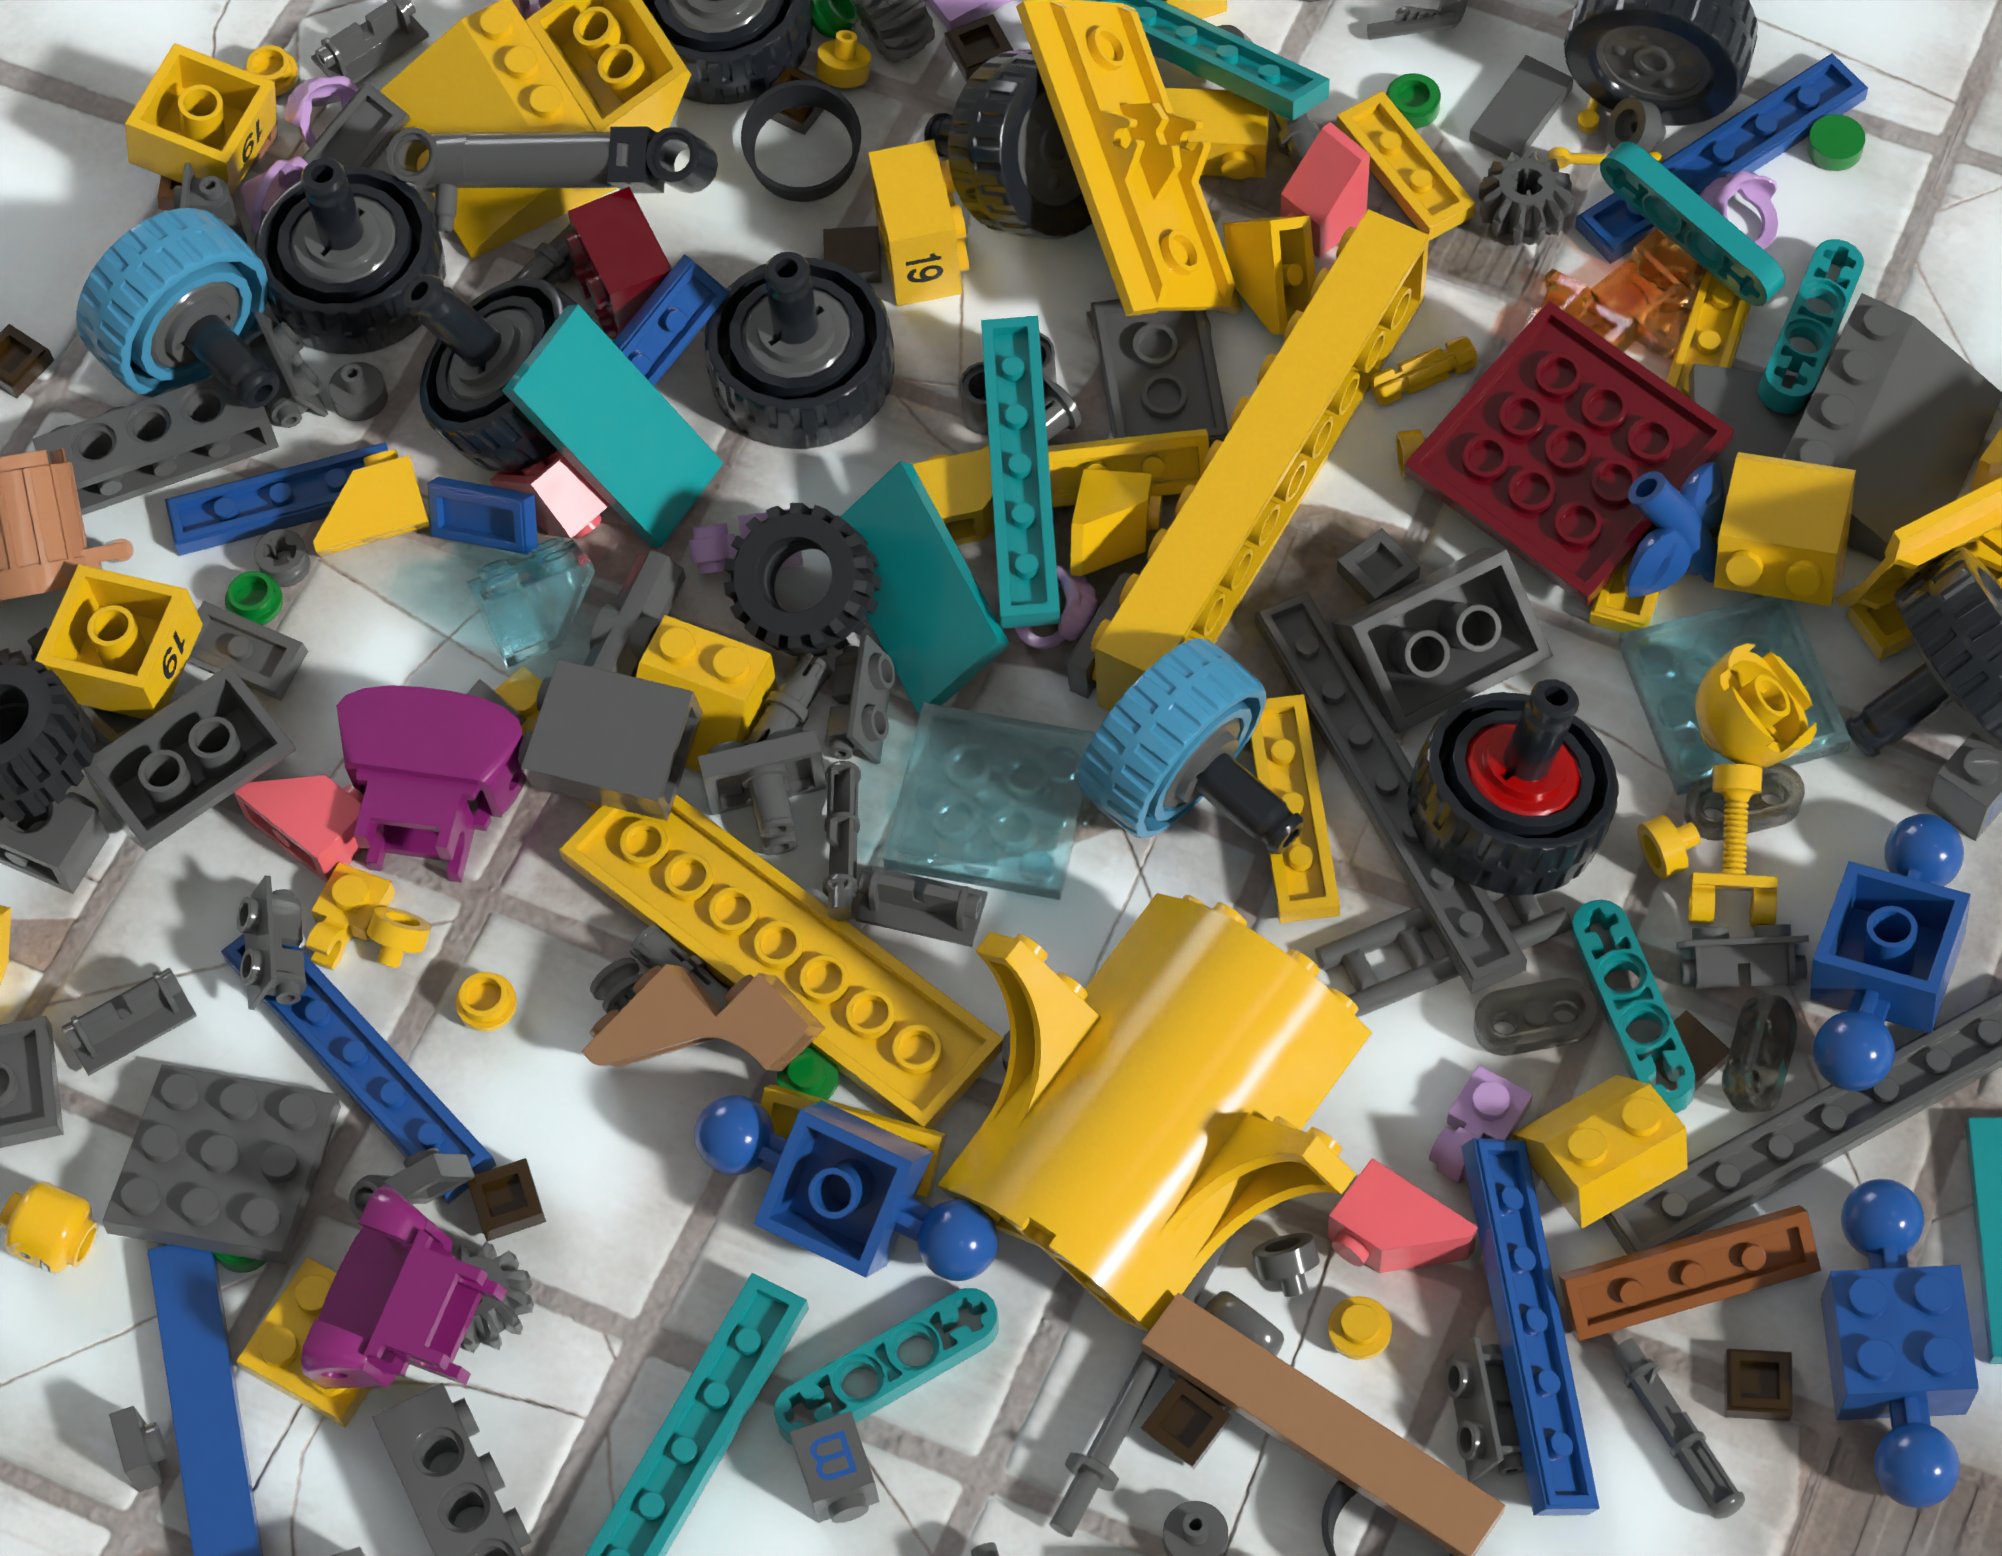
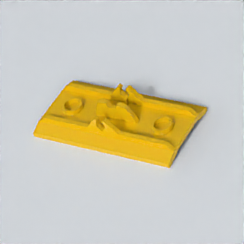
(1130, 156)
(1966, 522)

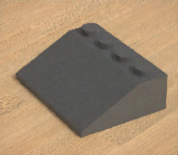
(1897, 414)

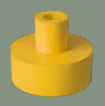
(843, 61)
(1666, 845)
(397, 933)

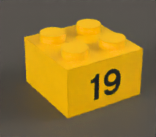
(200, 116)
(918, 222)
(121, 641)

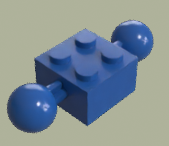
(1888, 950)
(845, 1188)
(1899, 1343)

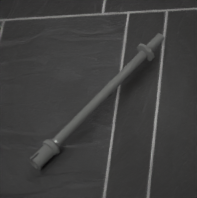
(1093, 1469)

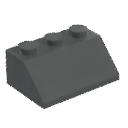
(1443, 638)
(187, 758)

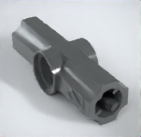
(629, 624)

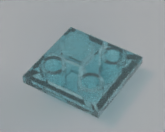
(532, 600)

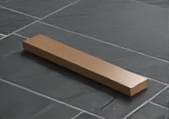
(1323, 1428)

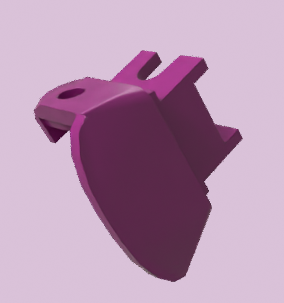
(419, 762)
(395, 1302)

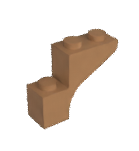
(678, 1013)

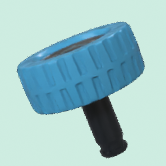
(175, 306)
(1180, 742)

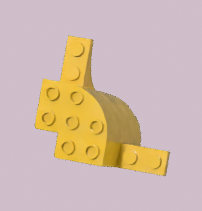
(1157, 1100)

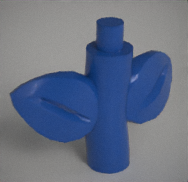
(1683, 529)

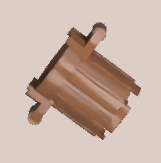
(44, 526)

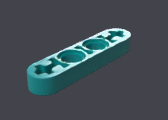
(1692, 223)
(1810, 325)
(1637, 1004)
(881, 1358)

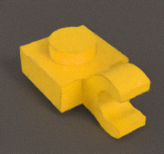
(345, 912)

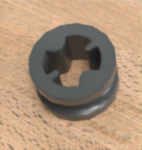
(280, 541)
(616, 983)

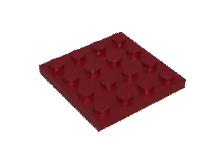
(1555, 443)

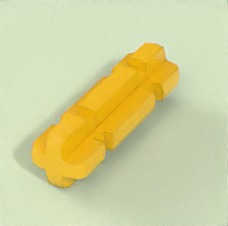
(1423, 370)

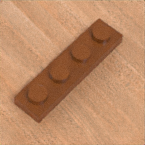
(1689, 1272)

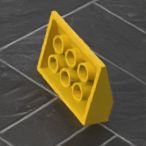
(492, 79)

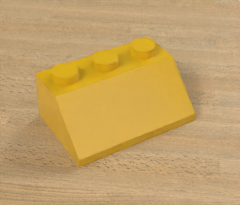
(613, 61)

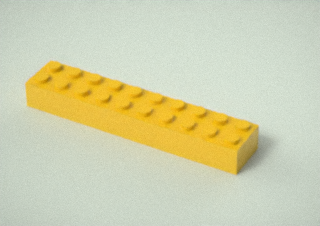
(1269, 455)

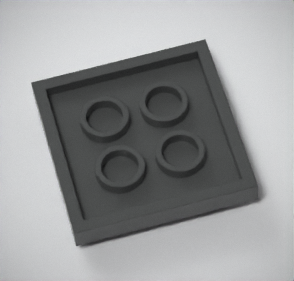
(222, 1164)

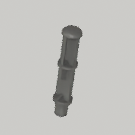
(841, 833)
(1679, 1431)

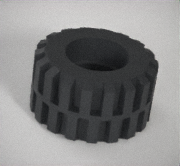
(767, 549)
(41, 739)

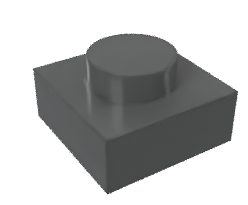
(1377, 567)
(139, 1447)

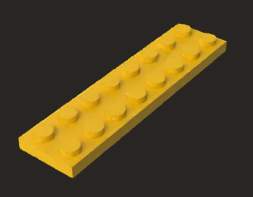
(747, 918)

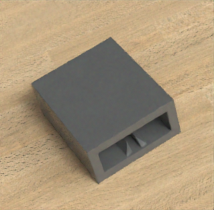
(610, 739)

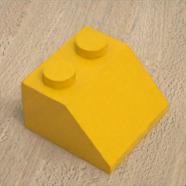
(1785, 529)
(723, 674)
(1606, 1147)

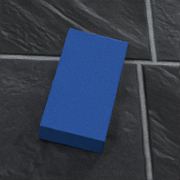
(482, 515)

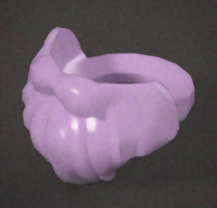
(316, 93)
(267, 187)
(1753, 189)
(1077, 615)

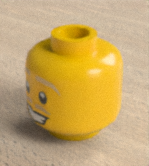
(48, 1227)

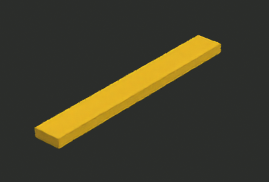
(1707, 339)

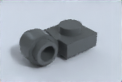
(423, 1179)

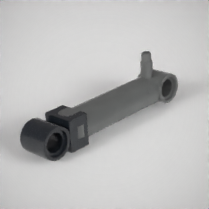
(548, 160)

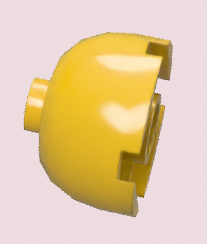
(1753, 708)

